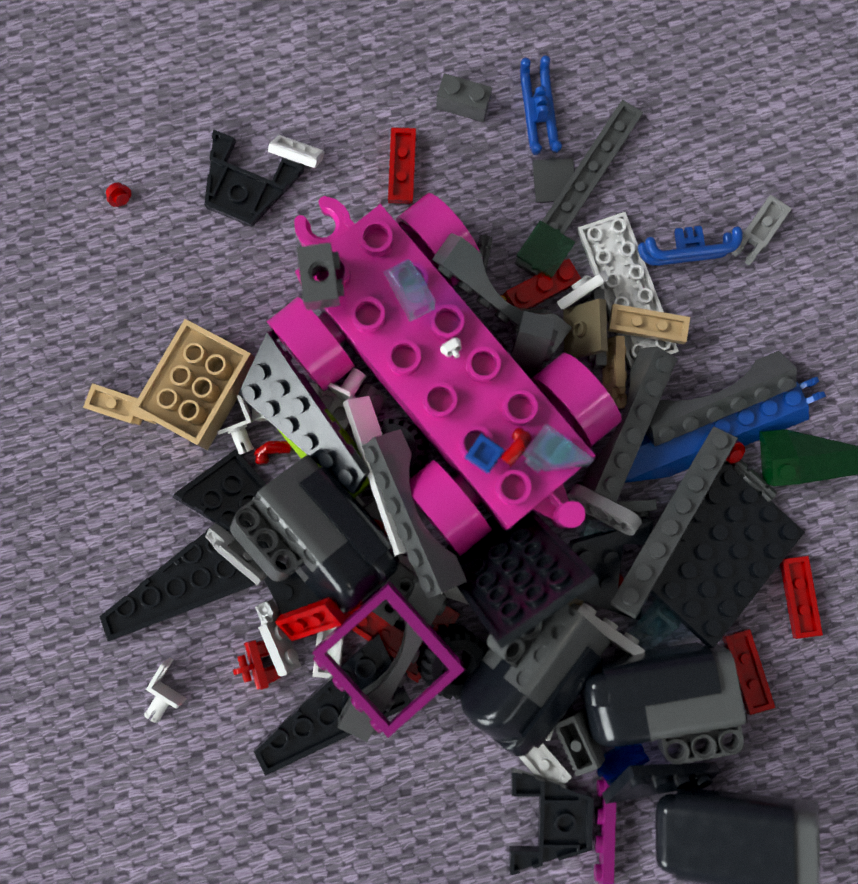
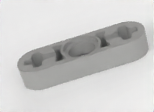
(605, 510)

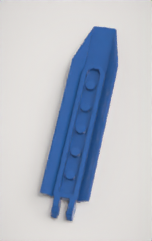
(679, 453)

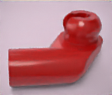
(269, 448)
(517, 448)

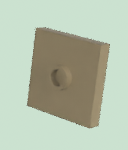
(588, 329)

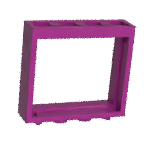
(425, 632)

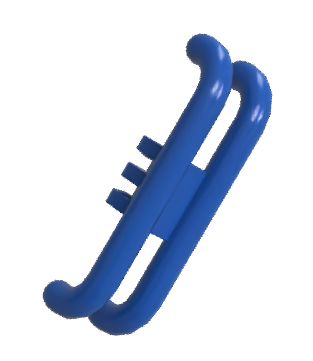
(540, 107)
(689, 248)

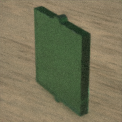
(545, 249)

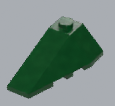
(804, 458)

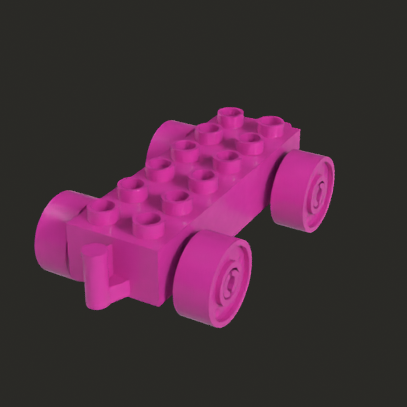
(444, 395)

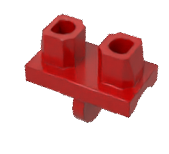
(261, 675)

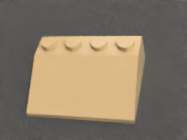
(195, 384)

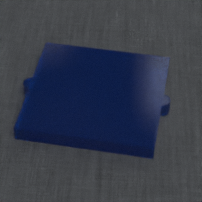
(619, 760)

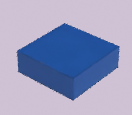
(484, 453)

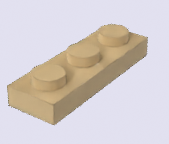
(648, 324)

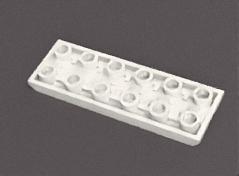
(613, 248)

